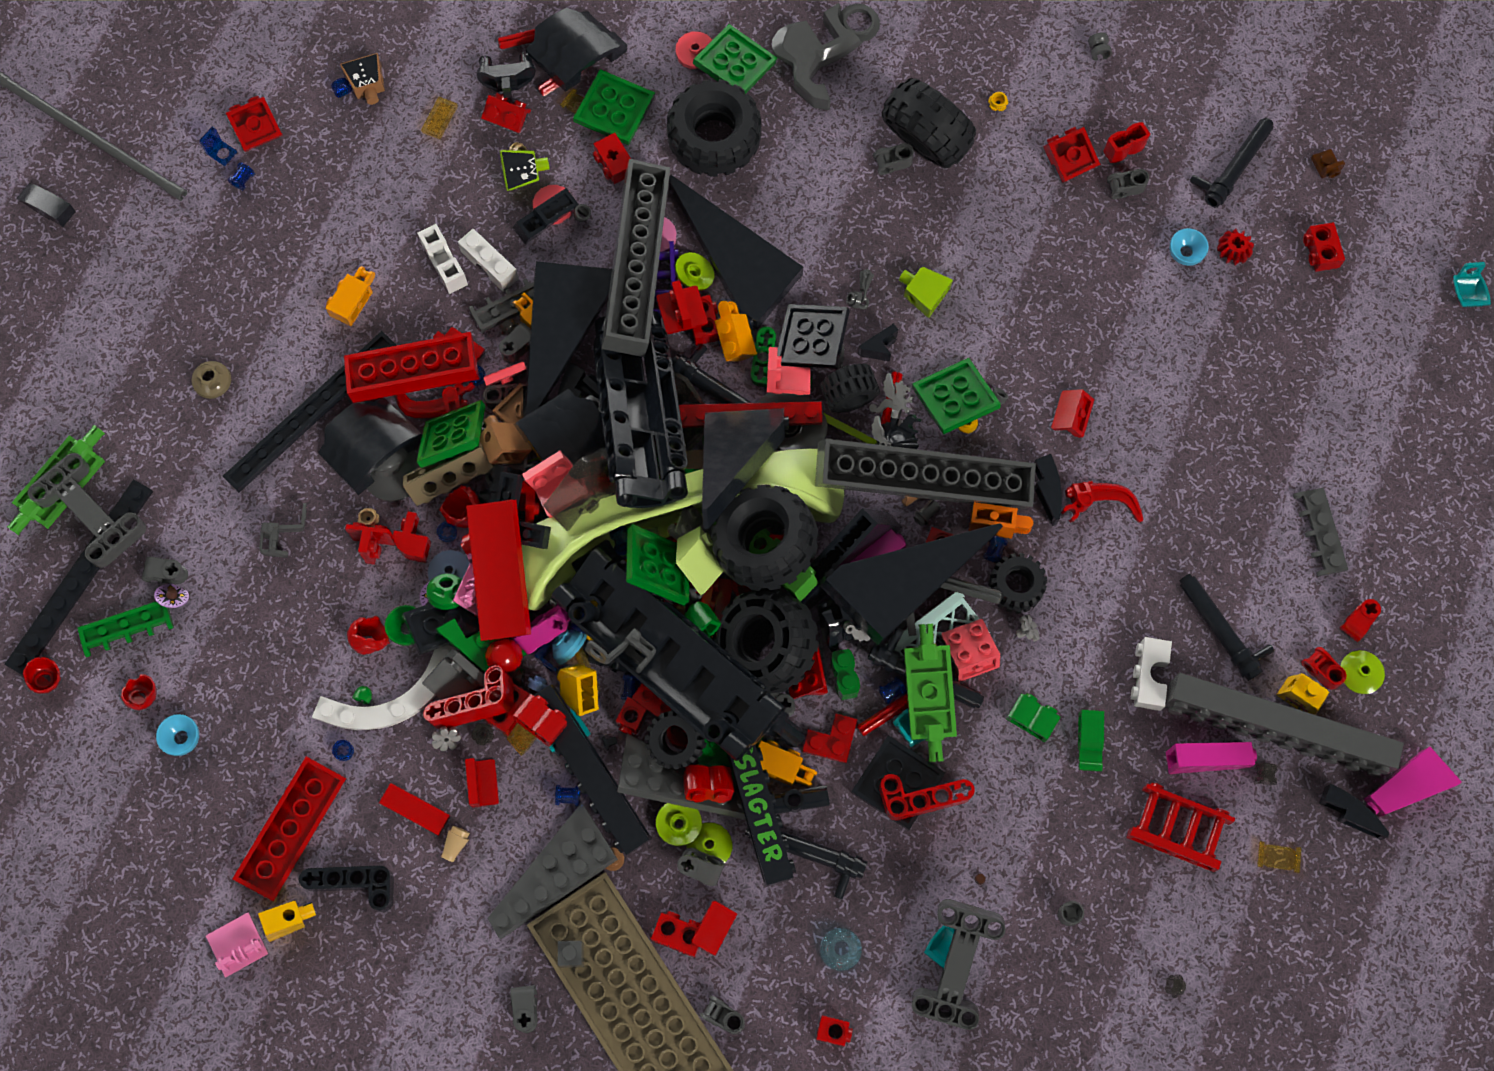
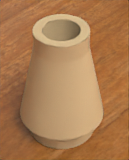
(454, 843)

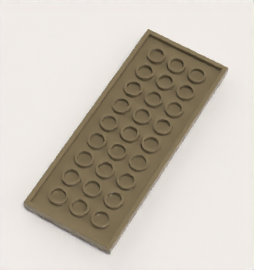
(625, 985)

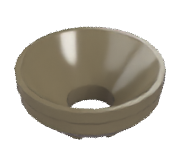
(216, 386)

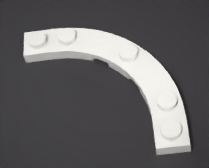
(385, 714)

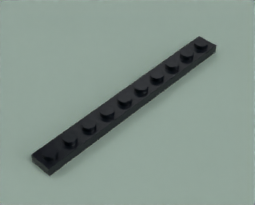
(295, 424)
(71, 587)

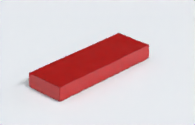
(414, 809)

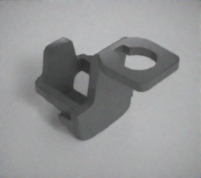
(271, 532)
(632, 642)

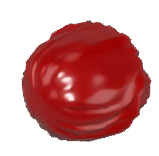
(455, 505)
(367, 627)

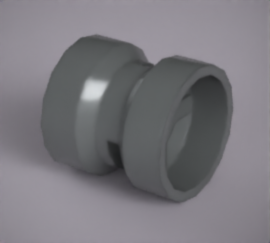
(1099, 45)
(1074, 913)

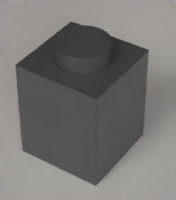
(570, 954)

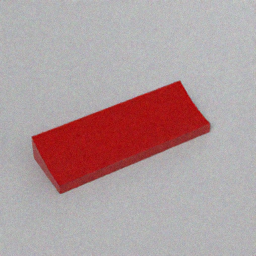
(410, 367)
(498, 570)
(289, 828)

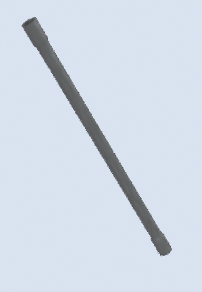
(169, 186)

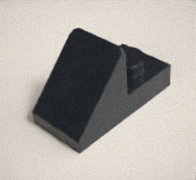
(876, 346)

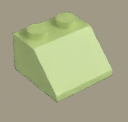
(697, 559)

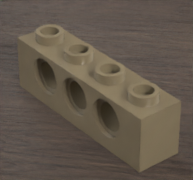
(416, 480)

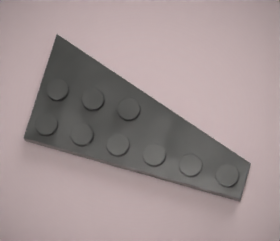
(646, 779)

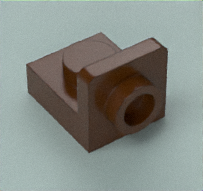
(1327, 164)

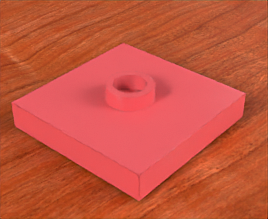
(505, 375)

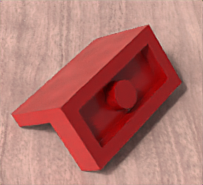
(1073, 412)
(481, 782)
(714, 928)

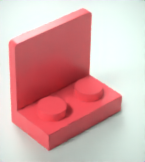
(786, 378)
(547, 476)
(972, 650)

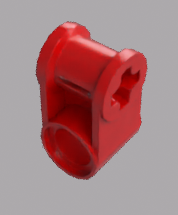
(1359, 621)
(1324, 667)

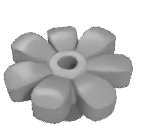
(1028, 628)
(446, 738)

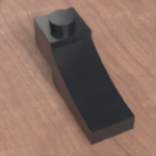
(545, 215)

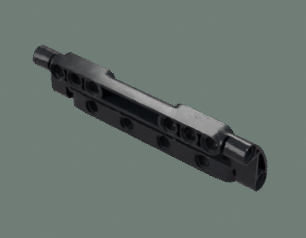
(636, 415)

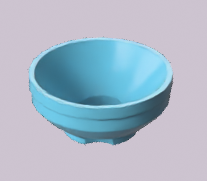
(1192, 239)
(567, 645)
(170, 727)

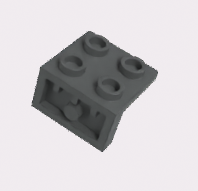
(453, 677)

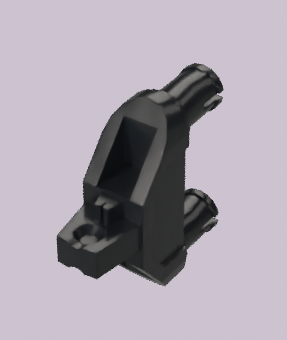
(506, 77)

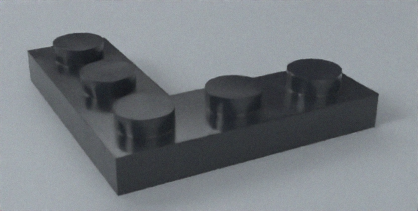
(531, 534)

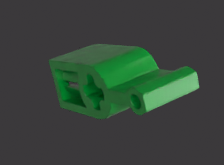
(1090, 740)

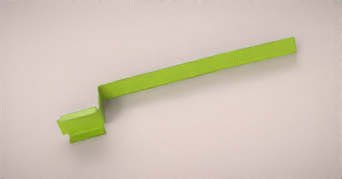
(836, 423)

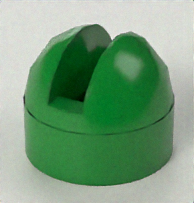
(363, 693)

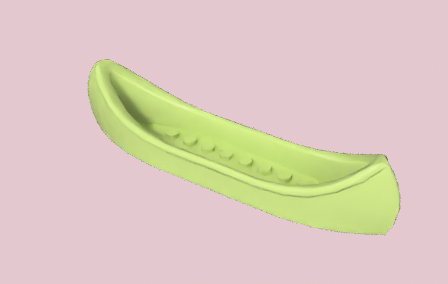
(552, 566)

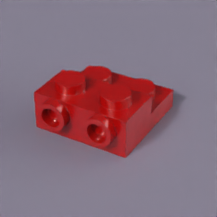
(253, 123)
(1071, 153)

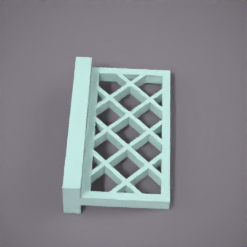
(934, 616)

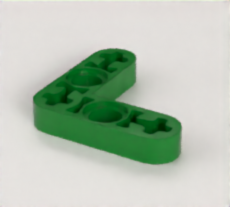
(771, 343)

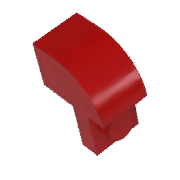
(529, 502)
(408, 543)

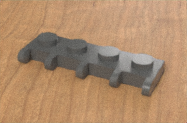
(501, 309)
(1323, 530)

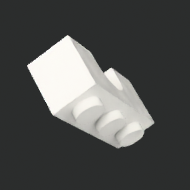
(442, 259)
(495, 265)
(1148, 692)

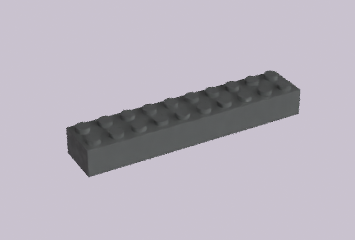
(636, 258)
(924, 474)
(1283, 725)

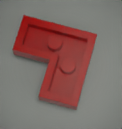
(832, 746)

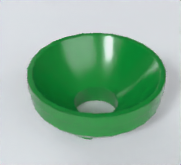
(440, 596)
(394, 623)

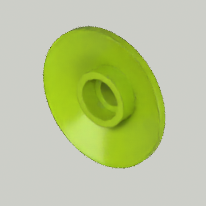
(694, 264)
(1356, 679)
(678, 836)
(719, 836)

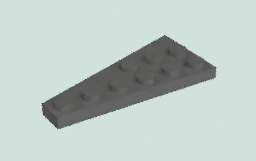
(563, 865)

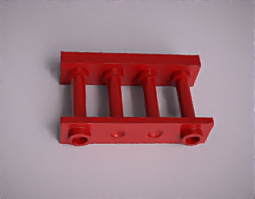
(1163, 841)

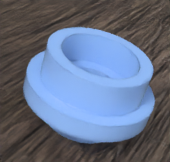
(537, 683)

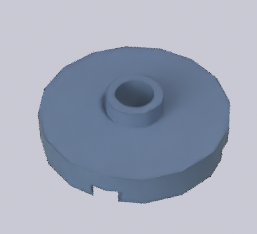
(447, 560)

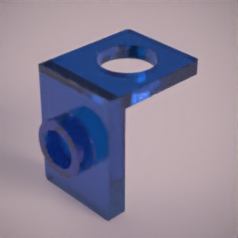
(212, 143)
(542, 652)

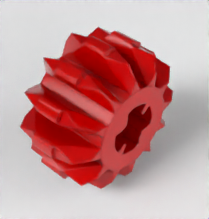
(1235, 247)

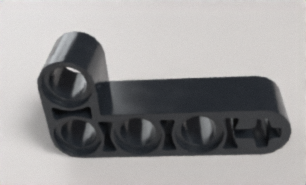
(346, 882)

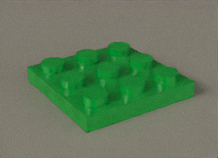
(735, 59)
(614, 106)
(956, 396)
(451, 434)
(654, 566)

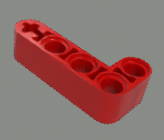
(475, 705)
(928, 795)

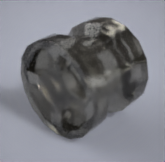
(1265, 774)

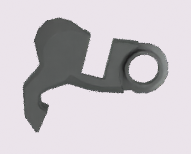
(802, 50)

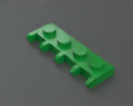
(124, 625)

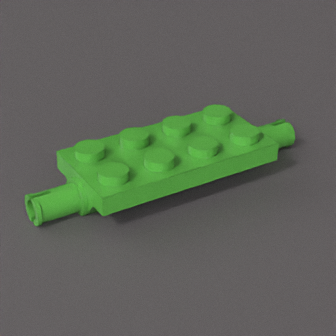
(46, 516)
(930, 692)

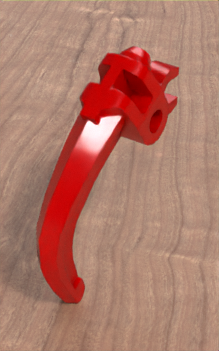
(451, 400)
(1085, 493)

